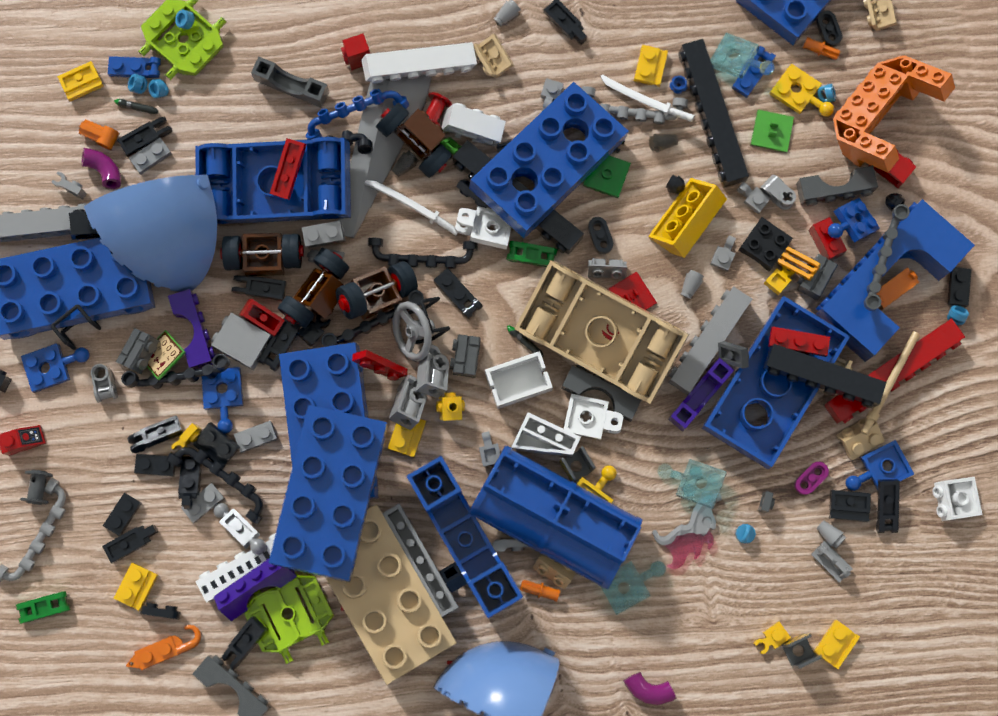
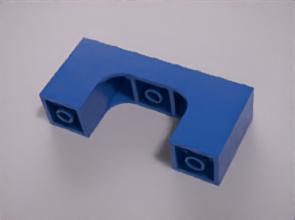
(921, 237)
(464, 537)

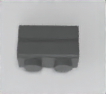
(820, 280)
(137, 351)
(466, 355)

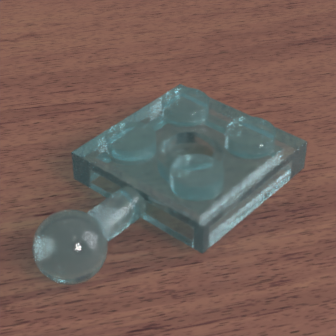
(739, 66)
(695, 471)
(637, 591)

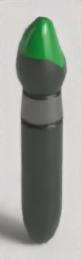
(136, 106)
(524, 340)

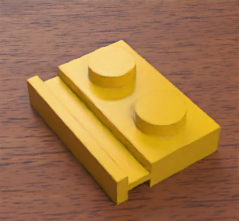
(650, 65)
(80, 81)
(406, 440)
(135, 586)
(836, 644)

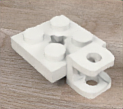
(477, 224)
(600, 419)

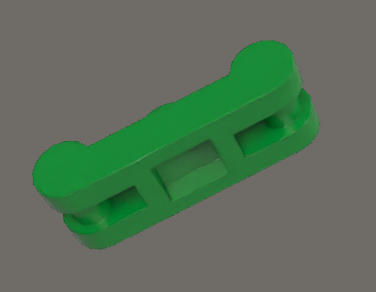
(531, 253)
(42, 607)

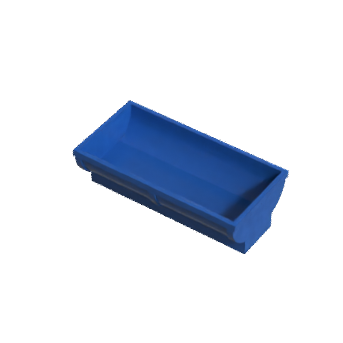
(556, 517)

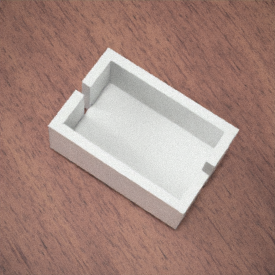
(518, 380)

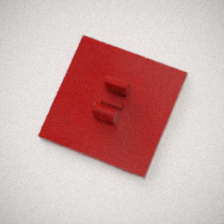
(635, 291)

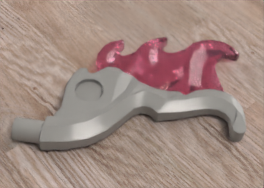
(689, 537)

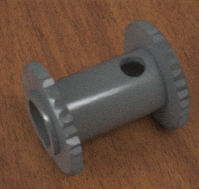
(36, 487)

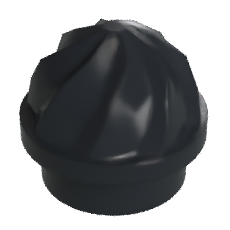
(675, 184)
(893, 200)

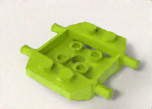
(186, 57)
(300, 625)

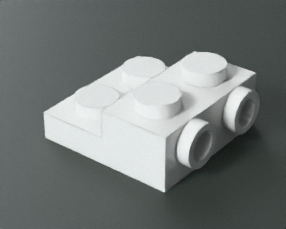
(957, 499)

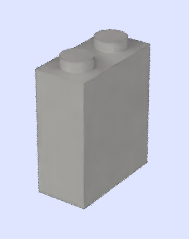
(323, 234)
(241, 341)

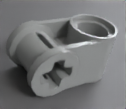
(777, 190)
(103, 387)

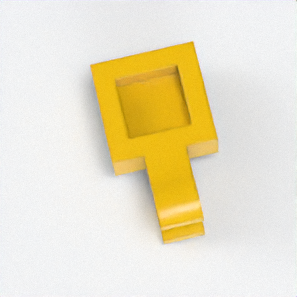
(189, 435)

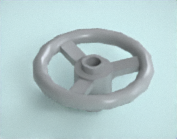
(414, 330)

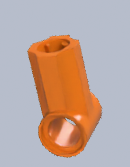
(103, 136)

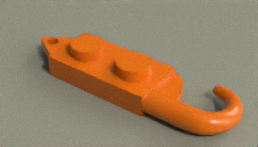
(163, 650)

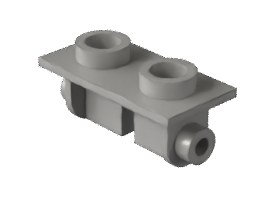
(615, 269)
(832, 561)

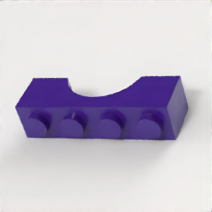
(198, 351)
(701, 394)
(234, 598)

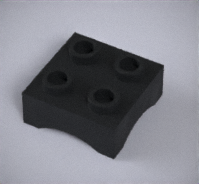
(765, 243)

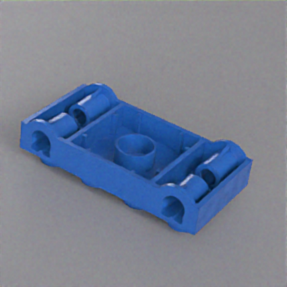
(245, 173)
(51, 281)
(322, 379)
(328, 493)

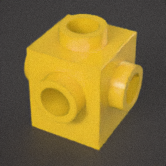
(456, 409)

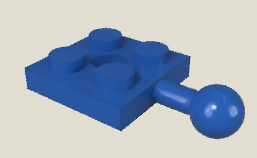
(856, 229)
(58, 371)
(231, 398)
(873, 464)

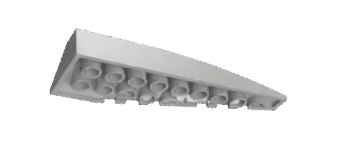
(385, 149)

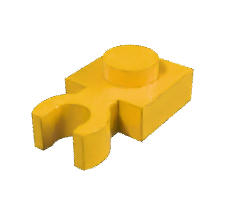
(779, 280)
(774, 636)

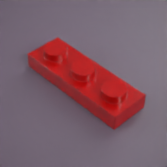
(288, 168)
(800, 341)
(379, 365)

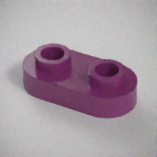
(811, 479)

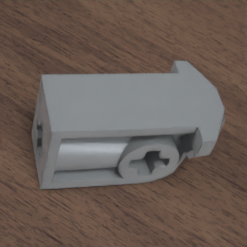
(433, 373)
(408, 404)

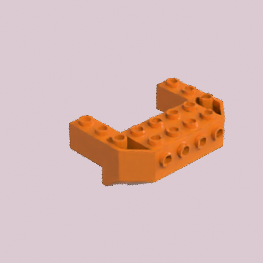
(873, 100)

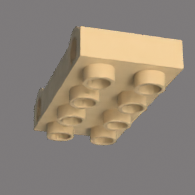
(569, 319)
(390, 604)

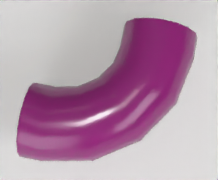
(104, 165)
(648, 692)

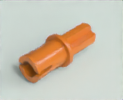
(821, 48)
(540, 590)

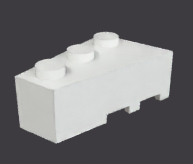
(472, 124)
(544, 438)

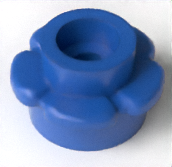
(678, 80)

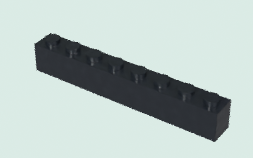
(713, 113)
(552, 228)

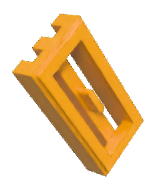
(815, 264)

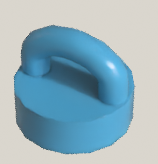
(184, 19)
(135, 84)
(158, 88)
(829, 91)
(959, 314)
(745, 533)

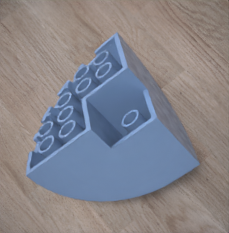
(160, 229)
(501, 679)

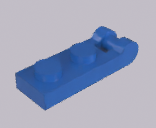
(129, 65)
(753, 75)

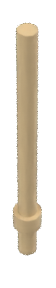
(873, 415)

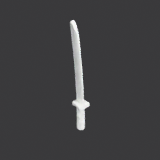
(665, 108)
(412, 204)

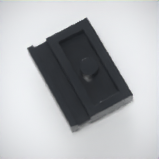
(216, 444)
(849, 505)

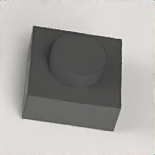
(767, 502)

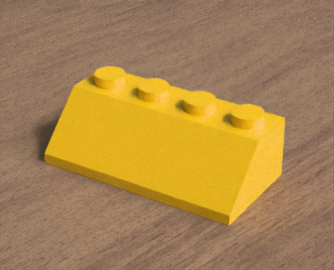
(688, 217)

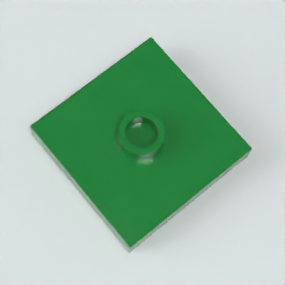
(608, 176)

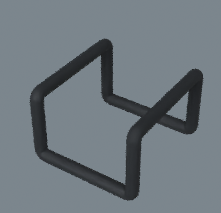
(441, 330)
(63, 337)

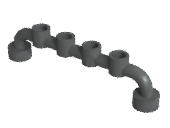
(873, 301)

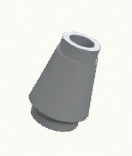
(507, 12)
(691, 283)
(831, 534)

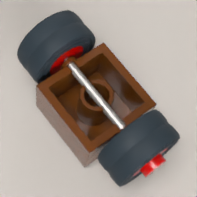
(419, 135)
(262, 253)
(376, 291)
(317, 292)

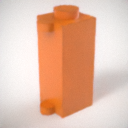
(897, 287)

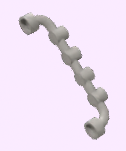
(640, 113)
(46, 529)

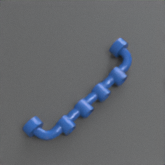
(359, 104)

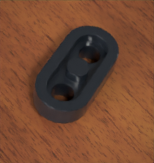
(831, 29)
(600, 236)
(153, 610)

